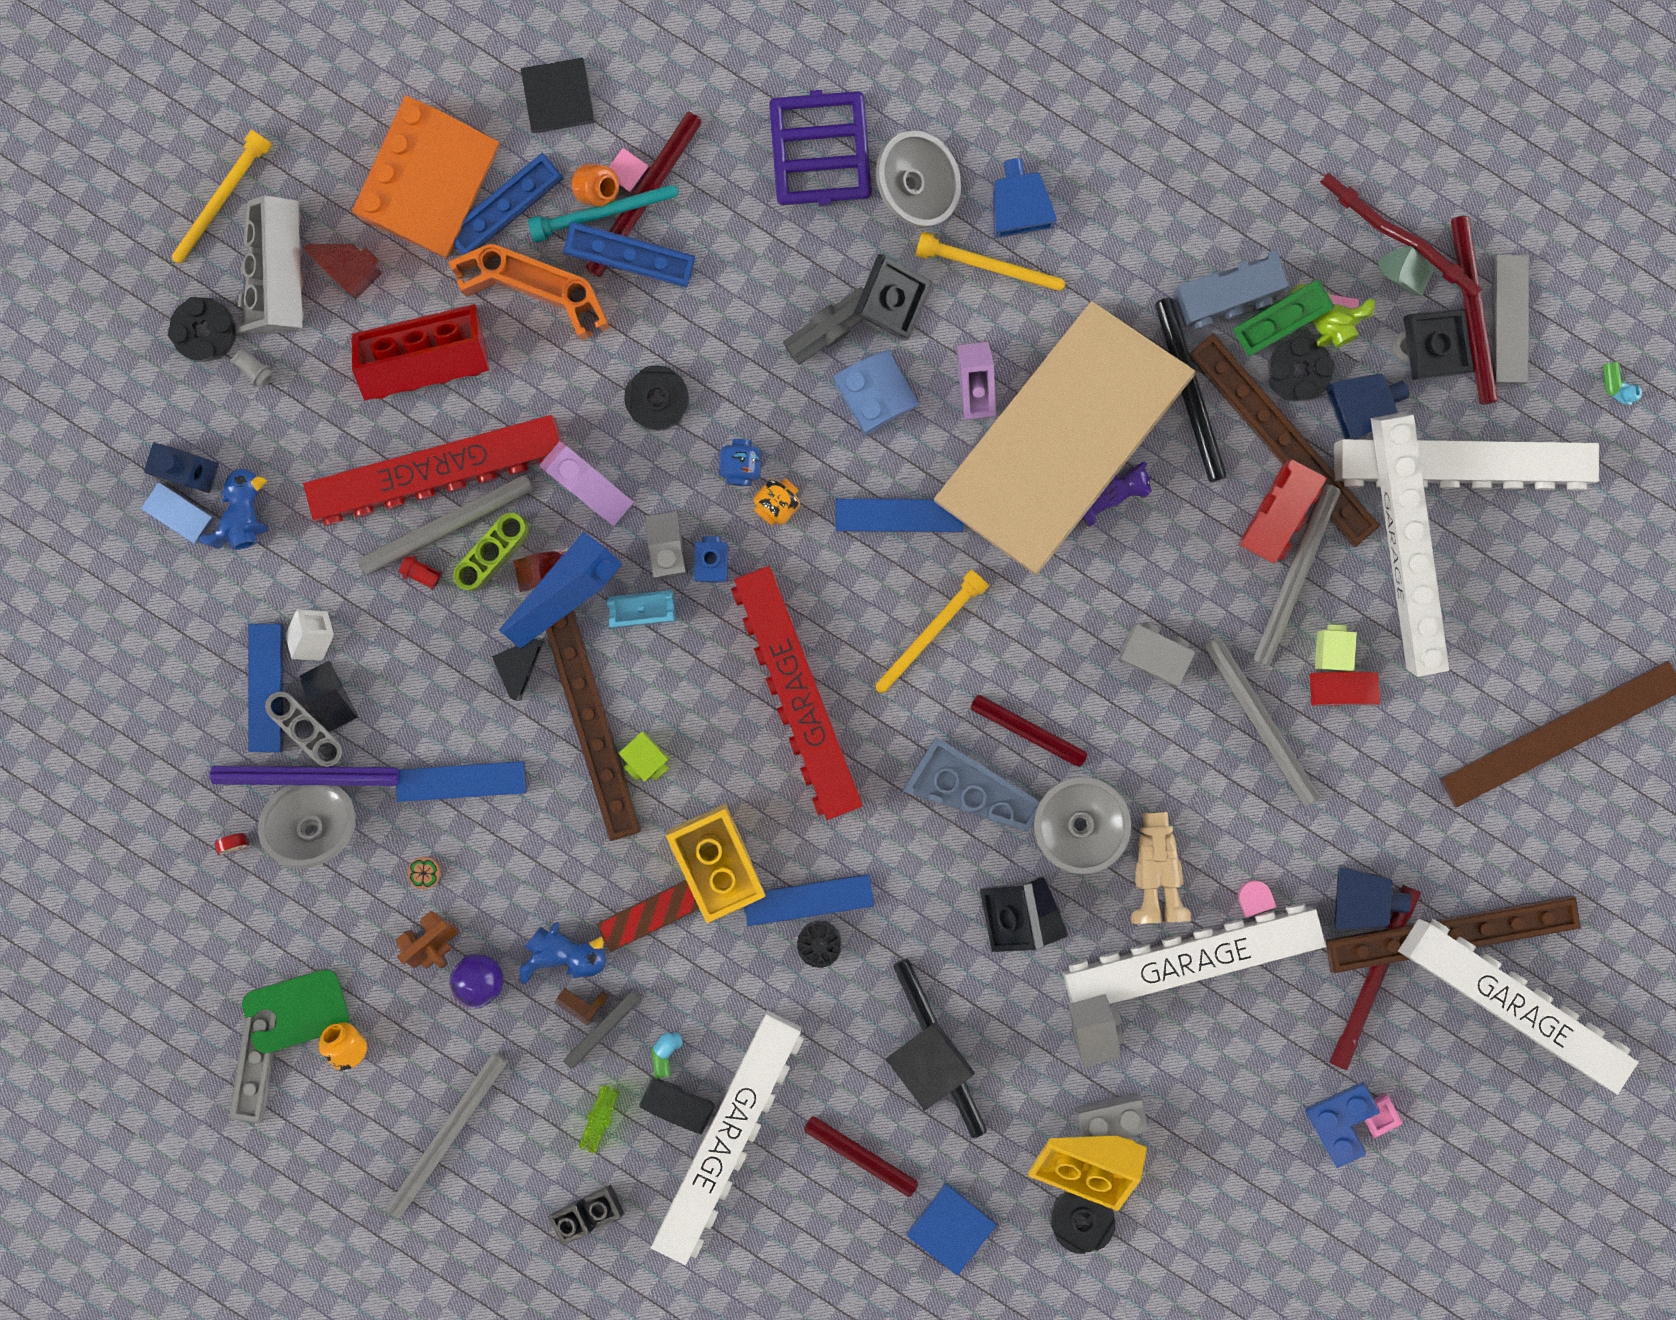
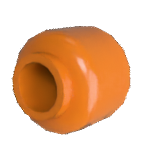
(595, 184)

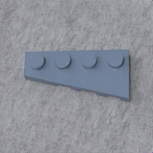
(964, 784)

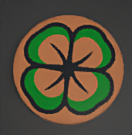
(424, 872)

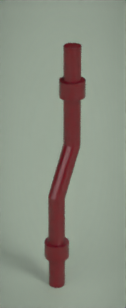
(1451, 272)

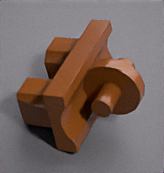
(429, 947)

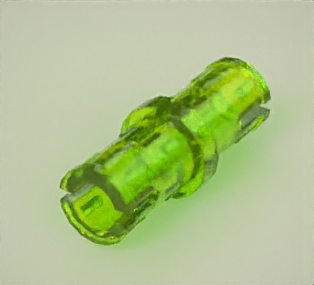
(599, 1118)

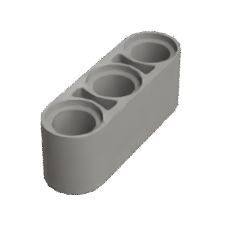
(289, 721)

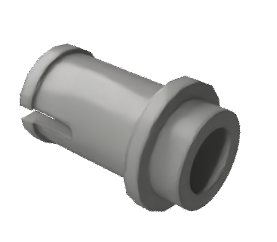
(252, 368)

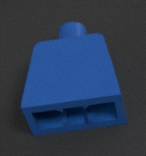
(1020, 202)

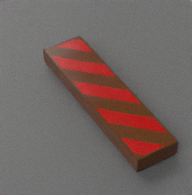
(648, 916)

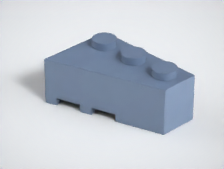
(1231, 291)

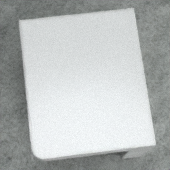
(309, 635)

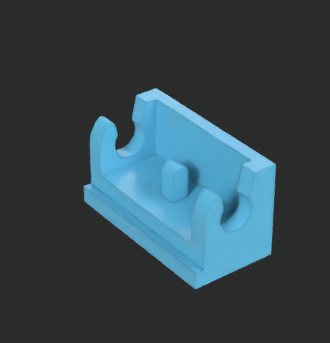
(641, 609)

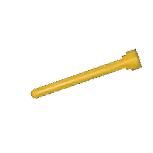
(254, 147)
(930, 247)
(971, 587)

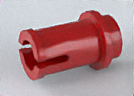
(419, 572)

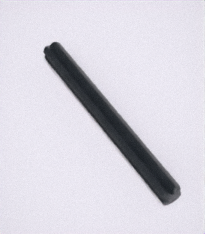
(1191, 393)
(925, 1018)

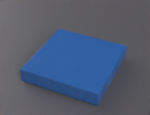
(951, 1229)

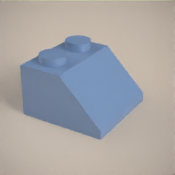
(875, 391)

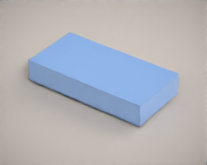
(177, 513)

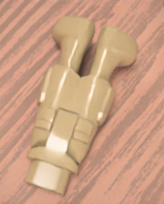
(1158, 868)

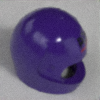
(476, 981)

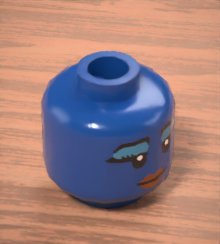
(740, 463)

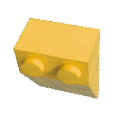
(715, 863)
(1092, 1167)

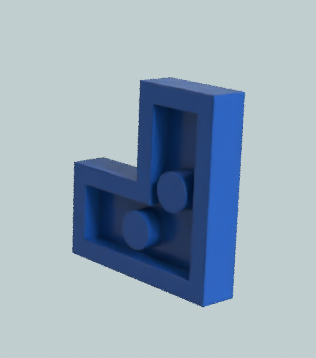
(1335, 1118)

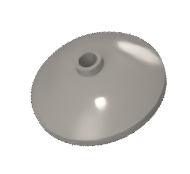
(928, 170)
(297, 812)
(1105, 829)

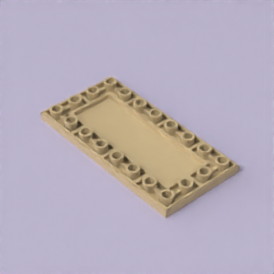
(1064, 437)

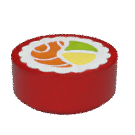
(231, 843)

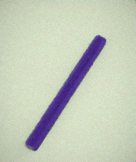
(304, 775)

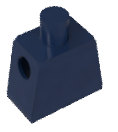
(1361, 399)
(180, 466)
(1366, 900)

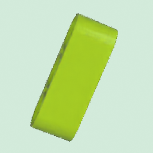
(476, 557)

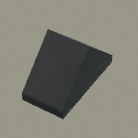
(517, 666)
(327, 697)
(1048, 912)

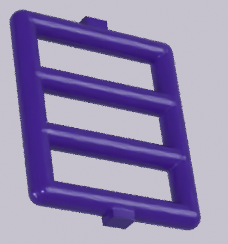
(780, 136)

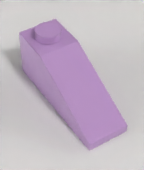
(586, 483)

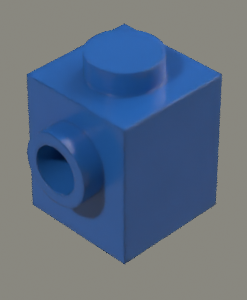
(711, 560)

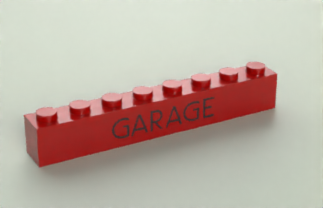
(431, 470)
(798, 693)

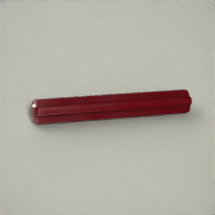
(1028, 730)
(861, 1156)

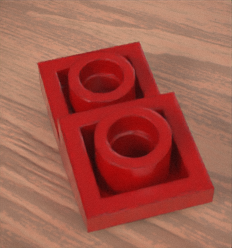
(1344, 688)

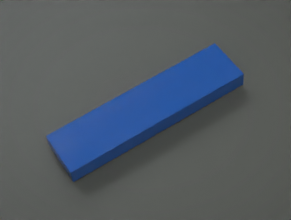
(507, 203)
(628, 254)
(894, 516)
(264, 679)
(461, 781)
(811, 900)

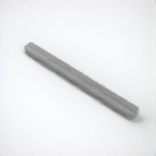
(445, 524)
(1296, 575)
(1262, 721)
(446, 1135)

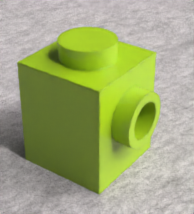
(644, 758)

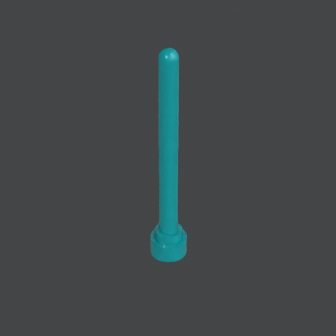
(543, 227)

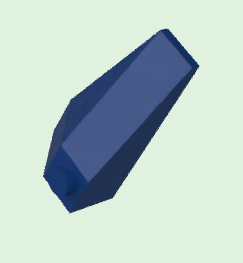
(569, 583)

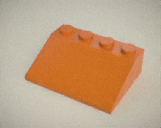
(425, 177)

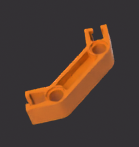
(531, 279)

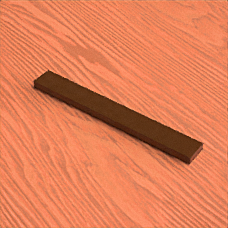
(1278, 432)
(593, 728)
(1560, 734)
(1478, 928)

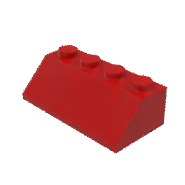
(419, 352)

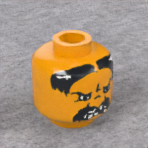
(776, 501)
(342, 1046)

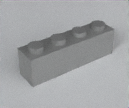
(271, 267)

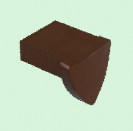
(579, 1008)

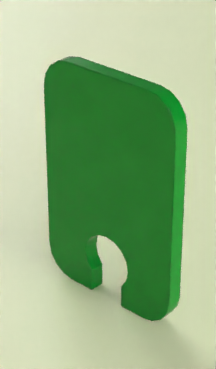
(302, 1009)

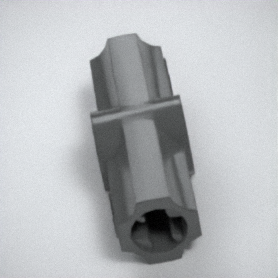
(825, 328)

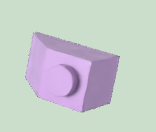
(976, 380)

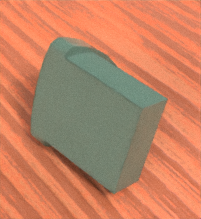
(1407, 269)

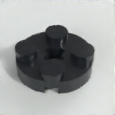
(183, 329)
(1281, 369)
(644, 385)
(1086, 1238)

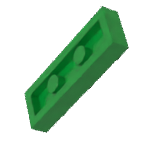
(1283, 317)

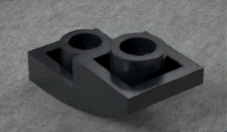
(676, 1106)
(586, 1214)

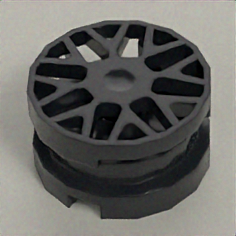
(819, 944)

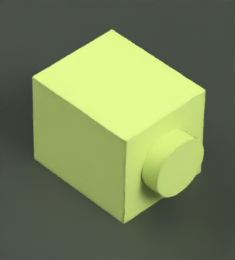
(1335, 649)

